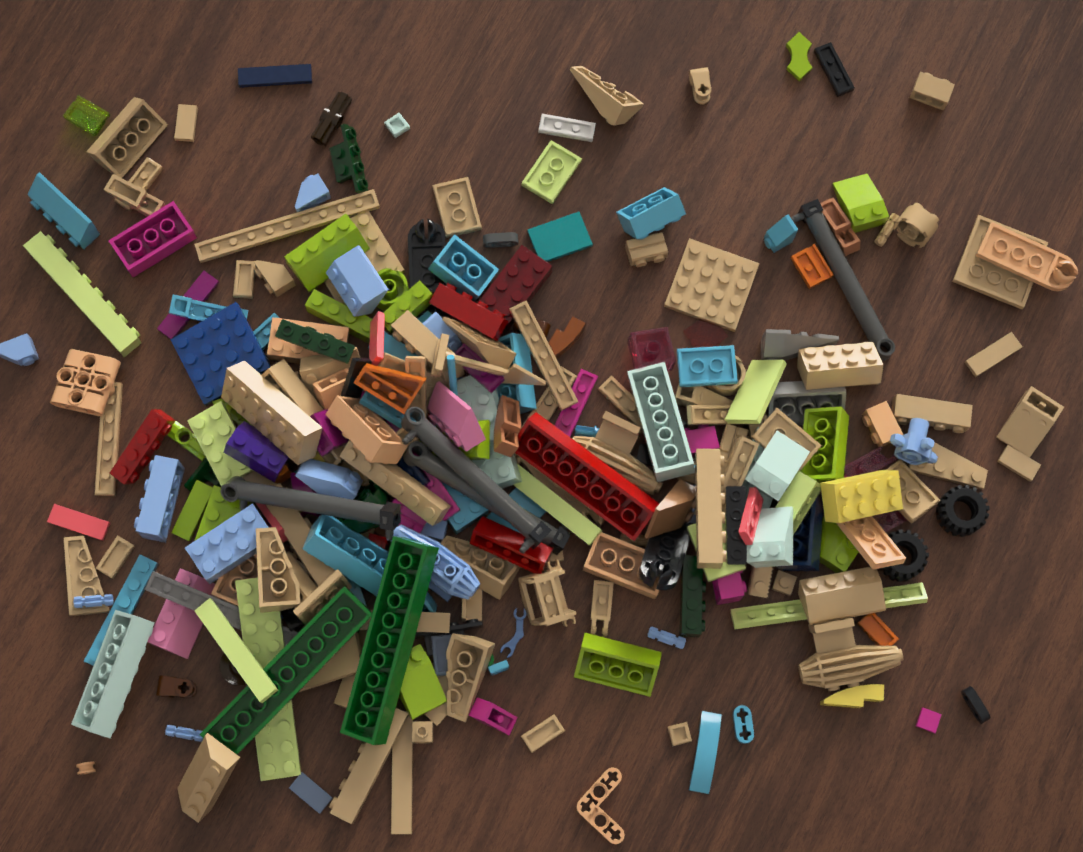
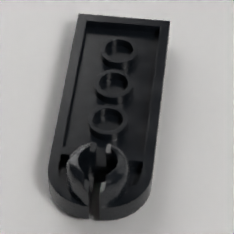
(422, 254)
(665, 558)

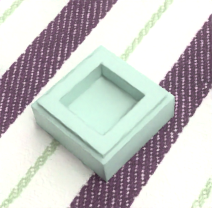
(397, 125)

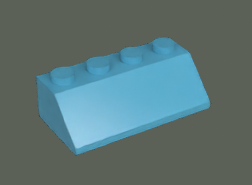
(62, 212)
(523, 393)

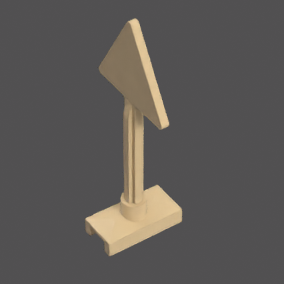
(514, 375)

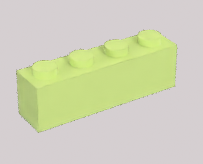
(801, 496)

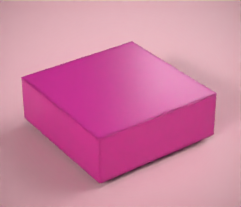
(928, 720)

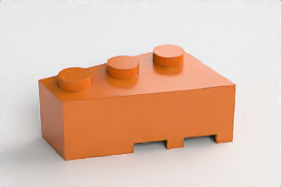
(390, 386)

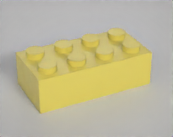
(861, 496)

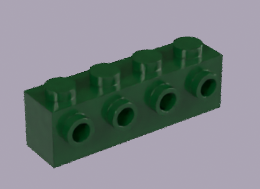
(691, 598)

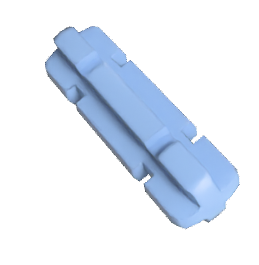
(93, 601)
(666, 637)
(182, 732)

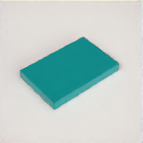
(560, 237)

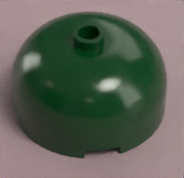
(370, 493)

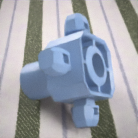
(914, 445)

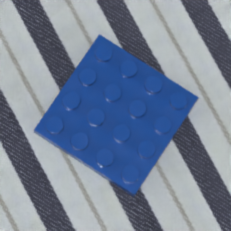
(214, 347)

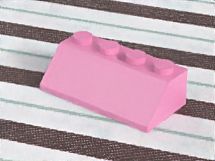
(454, 418)
(178, 625)

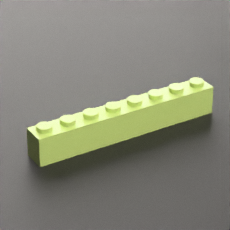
(82, 293)

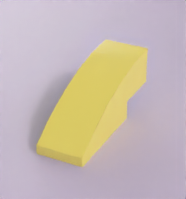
(855, 696)

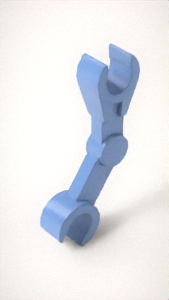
(518, 634)

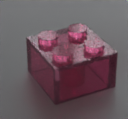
(651, 348)

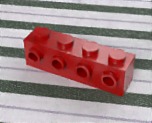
(468, 311)
(142, 447)
(506, 544)

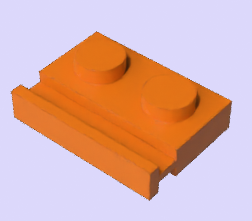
(811, 266)

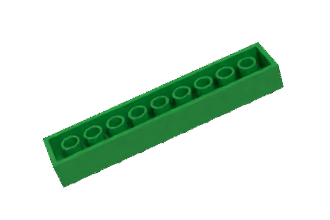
(389, 640)
(291, 670)

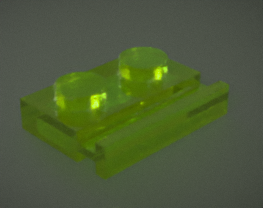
(86, 115)

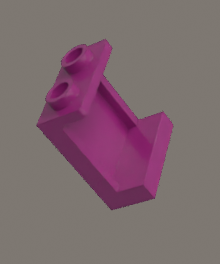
(331, 436)

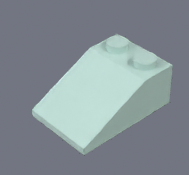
(777, 465)
(772, 539)

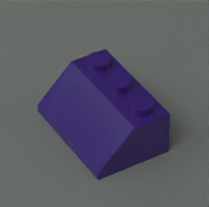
(256, 451)

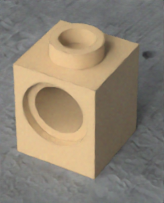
(422, 732)

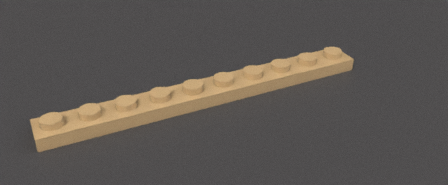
(285, 226)

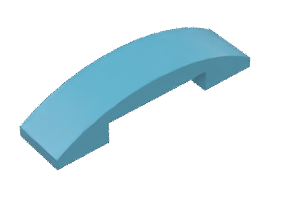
(195, 309)
(705, 752)

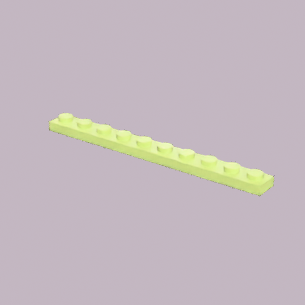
(793, 610)

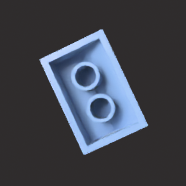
(357, 282)

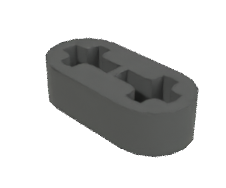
(497, 240)

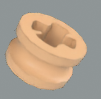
(86, 768)

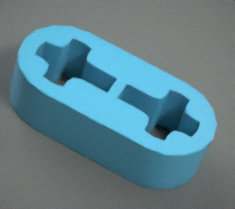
(747, 723)

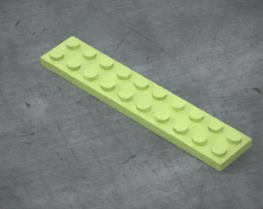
(265, 639)

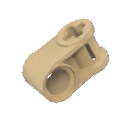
(700, 83)

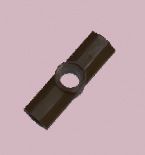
(331, 118)

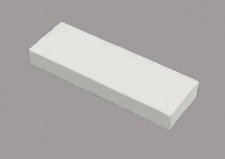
(566, 127)

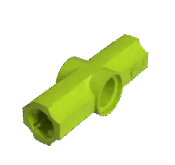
(191, 445)

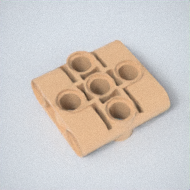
(93, 397)

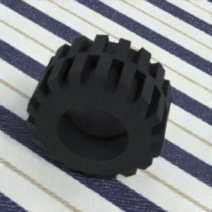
(975, 503)
(917, 552)

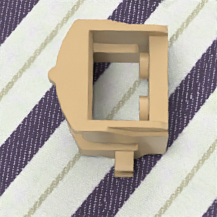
(549, 596)

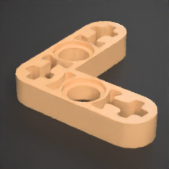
(596, 810)

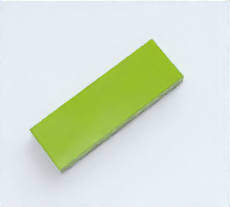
(192, 510)

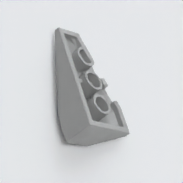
(785, 346)

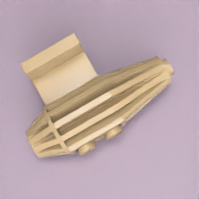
(613, 446)
(840, 660)

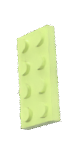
(212, 431)

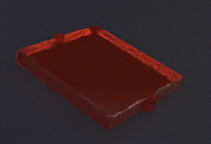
(705, 334)

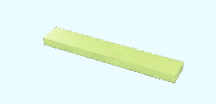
(557, 507)
(236, 650)

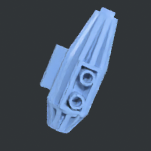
(450, 573)

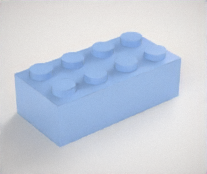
(159, 499)
(227, 544)

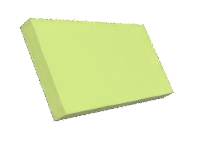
(755, 392)

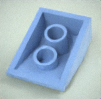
(329, 479)

